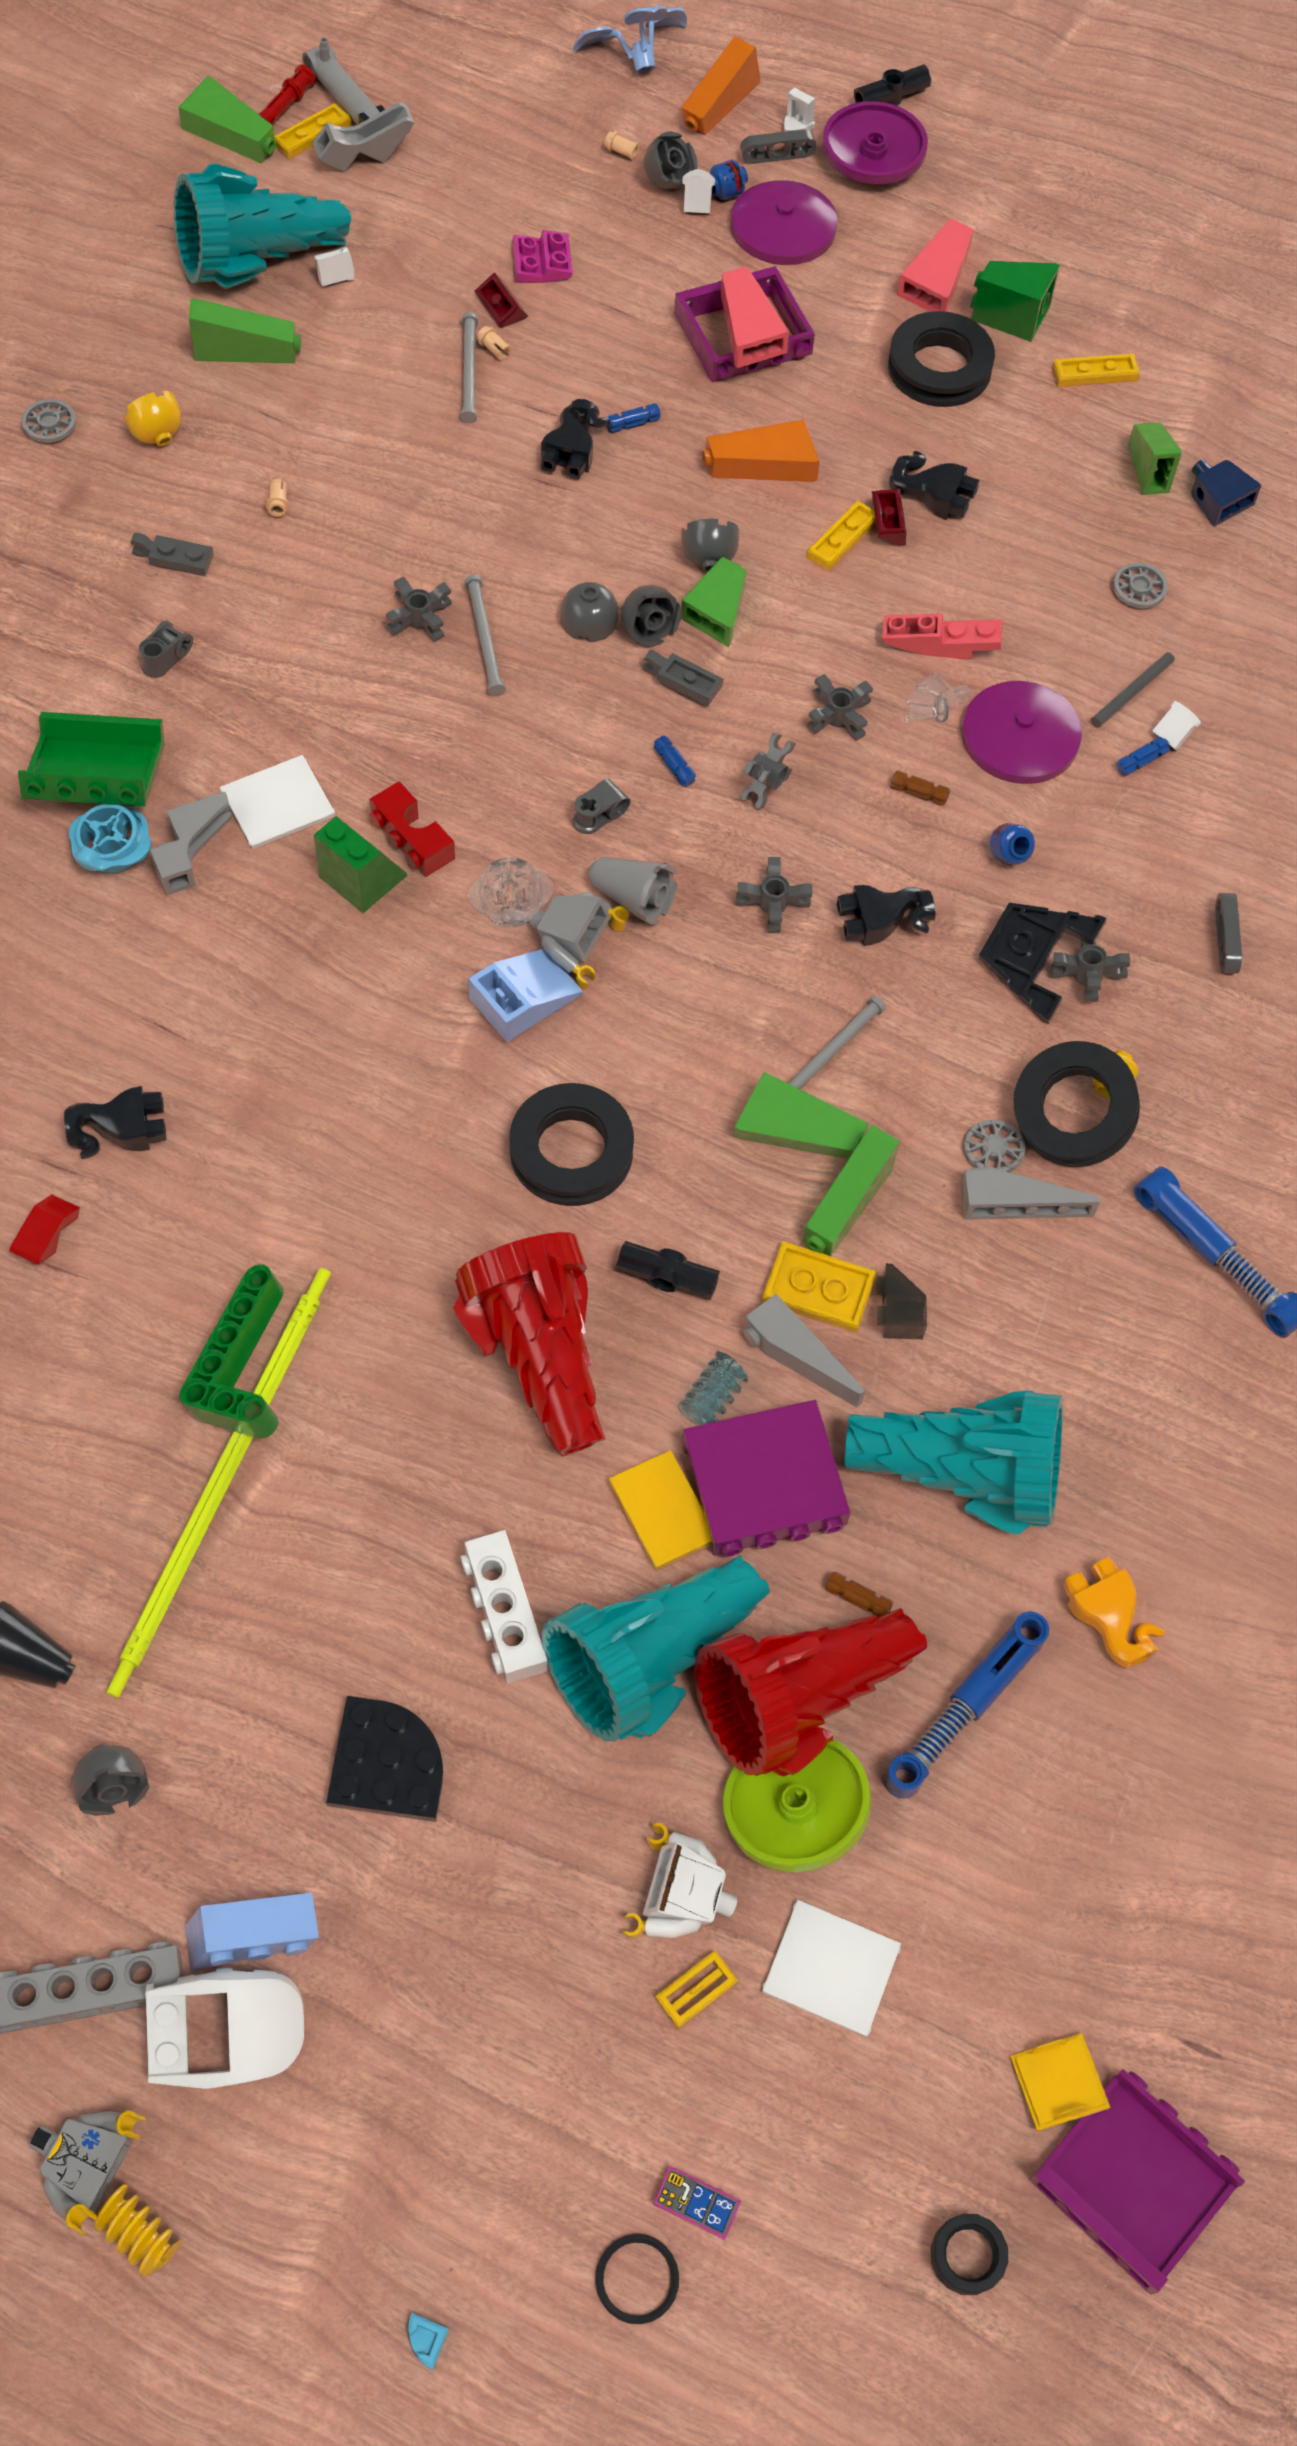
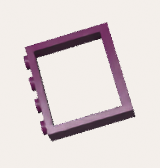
(708, 299)

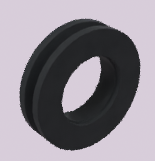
(944, 330)
(1070, 1060)
(575, 1103)

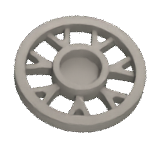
(49, 421)
(1140, 585)
(994, 1145)

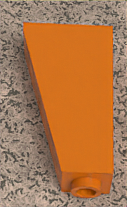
(722, 87)
(763, 453)

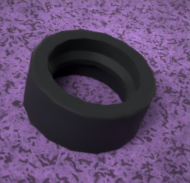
(999, 2254)

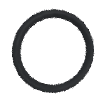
(637, 2319)

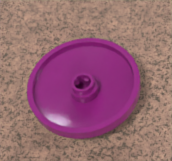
(875, 142)
(783, 222)
(1021, 732)

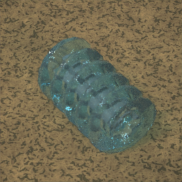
(713, 1389)

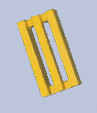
(671, 2009)

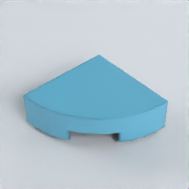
(426, 2339)

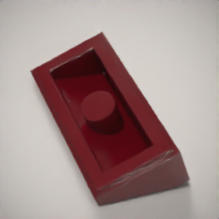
(500, 301)
(889, 516)

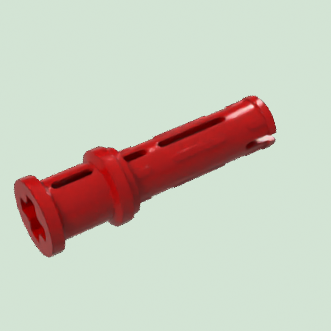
(291, 91)

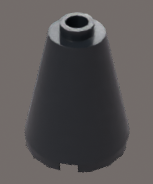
(30, 1652)

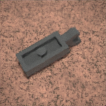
(173, 553)
(683, 676)

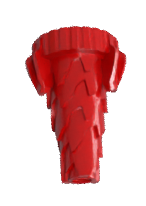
(536, 1306)
(775, 1692)

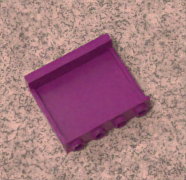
(766, 1478)
(1137, 2181)

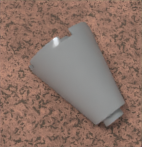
(636, 885)

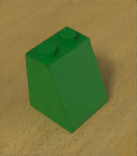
(1014, 296)
(354, 865)

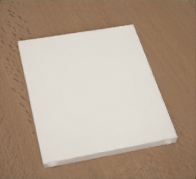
(277, 802)
(831, 1968)

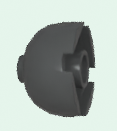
(669, 160)
(708, 542)
(589, 612)
(650, 614)
(108, 1778)

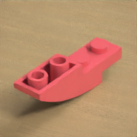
(934, 637)

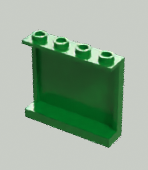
(93, 759)

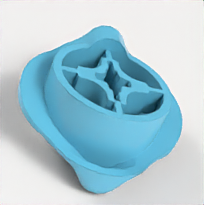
(110, 849)

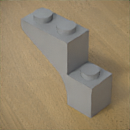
(374, 137)
(192, 828)

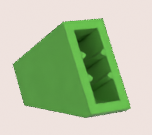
(1154, 457)
(716, 601)

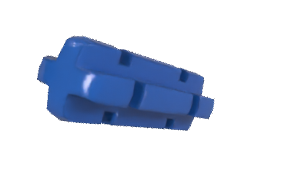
(634, 417)
(1143, 756)
(674, 761)

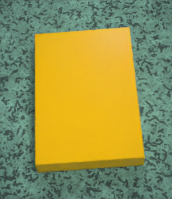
(820, 1286)
(662, 1510)

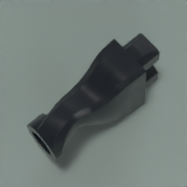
(571, 442)
(935, 486)
(880, 912)
(120, 1121)

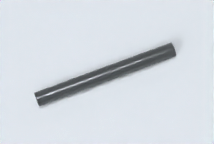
(1133, 689)

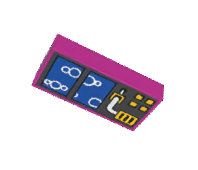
(697, 2203)

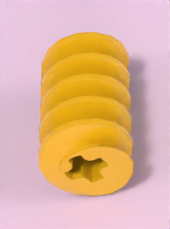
(135, 2233)

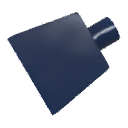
(1223, 490)

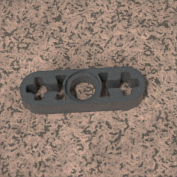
(760, 155)
(1228, 933)

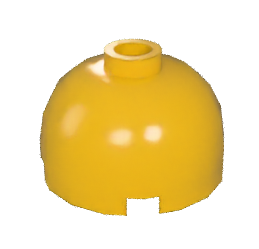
(154, 418)

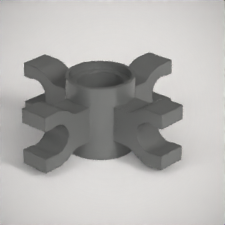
(418, 608)
(840, 707)
(768, 770)
(774, 904)
(1090, 967)

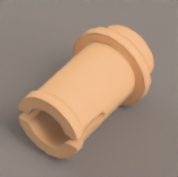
(621, 145)
(488, 338)
(277, 503)

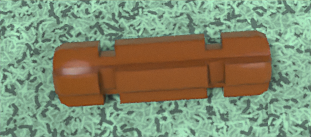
(920, 787)
(858, 1594)

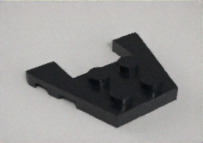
(1023, 945)

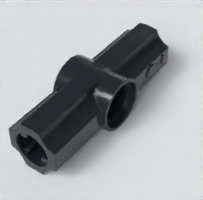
(894, 85)
(667, 1270)

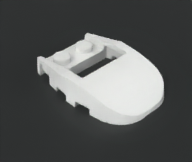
(262, 2027)

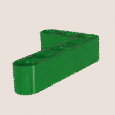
(211, 1383)

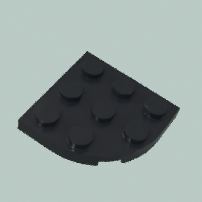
(386, 1762)

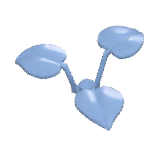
(642, 50)

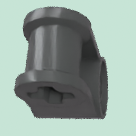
(163, 649)
(599, 807)

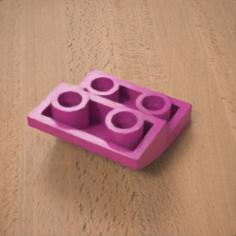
(542, 258)

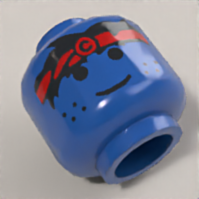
(729, 179)
(1012, 843)

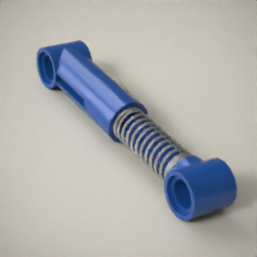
(1162, 1193)
(969, 1702)

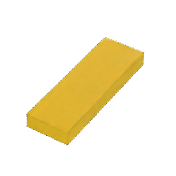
(300, 136)
(1096, 370)
(842, 536)

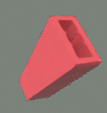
(937, 268)
(751, 319)

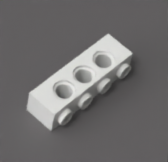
(496, 1553)

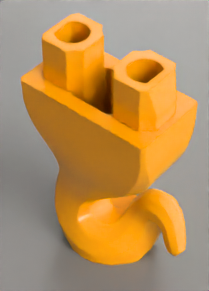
(1110, 1609)

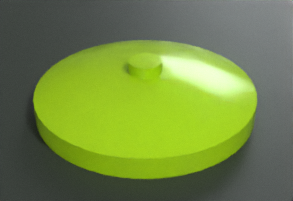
(801, 1817)

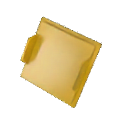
(1059, 2082)

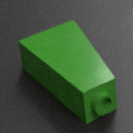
(226, 121)
(240, 335)
(796, 1120)
(851, 1191)

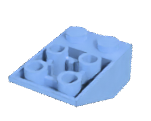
(521, 992)

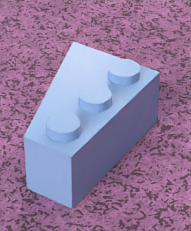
(251, 1930)

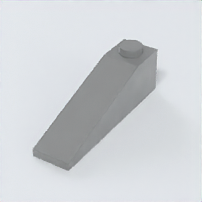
(1014, 1196)
(792, 1344)

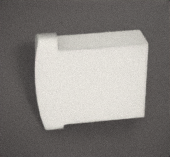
(799, 111)
(698, 191)
(334, 266)
(1177, 725)

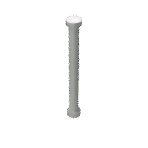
(468, 413)
(496, 686)
(874, 1007)

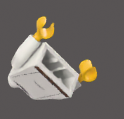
(683, 1888)

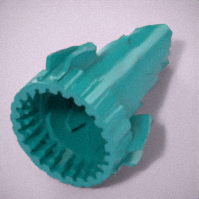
(231, 227)
(995, 1454)
(623, 1658)

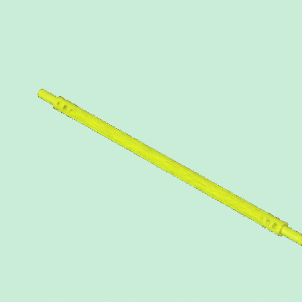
(214, 1491)

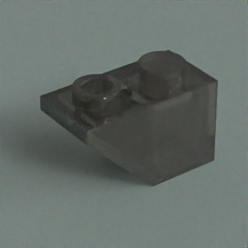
(903, 1306)

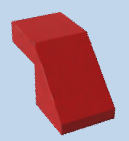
(42, 1229)

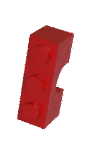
(424, 847)

